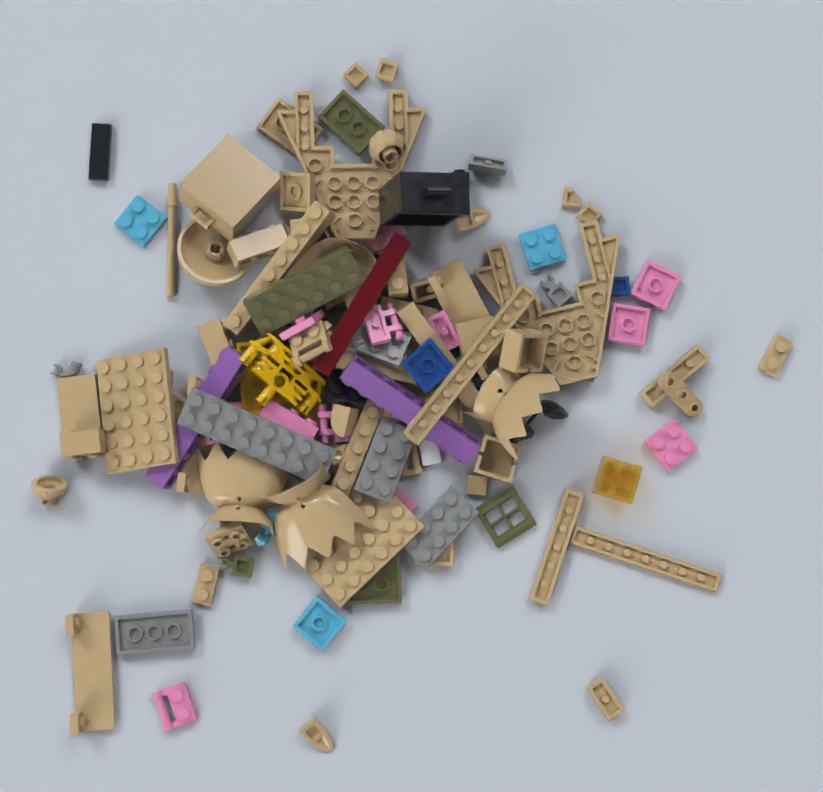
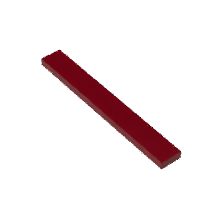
(362, 303)

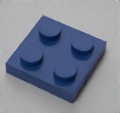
(427, 365)

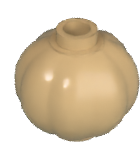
(388, 143)

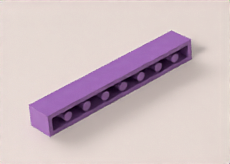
(219, 383)
(405, 405)

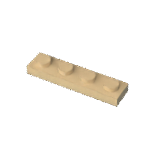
(682, 368)

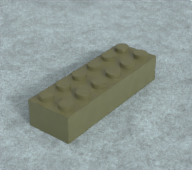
(304, 290)

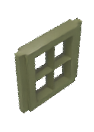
(514, 531)

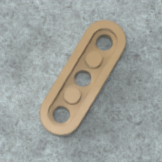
(675, 388)

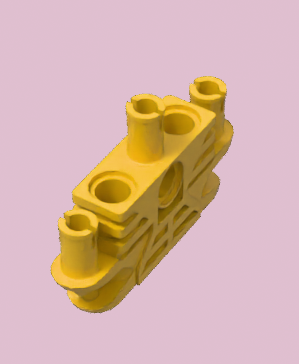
(283, 359)

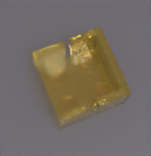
(617, 480)

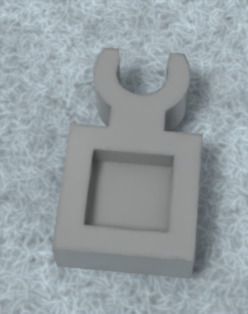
(557, 293)

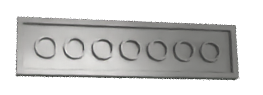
(254, 435)

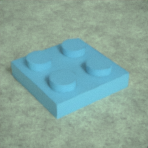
(141, 220)
(542, 247)
(319, 623)

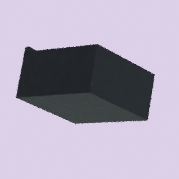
(424, 199)

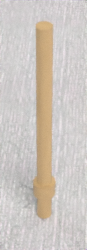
(171, 203)

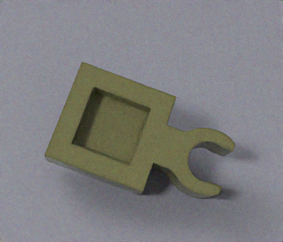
(241, 565)

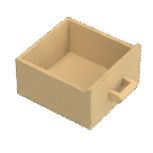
(228, 188)

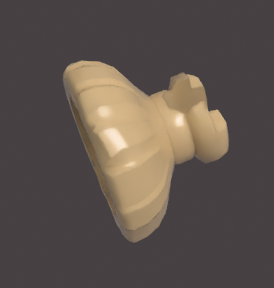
(49, 488)

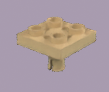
(228, 538)

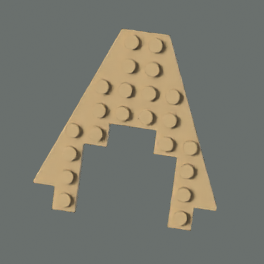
(349, 189)
(573, 329)

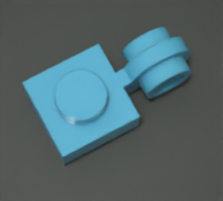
(263, 538)

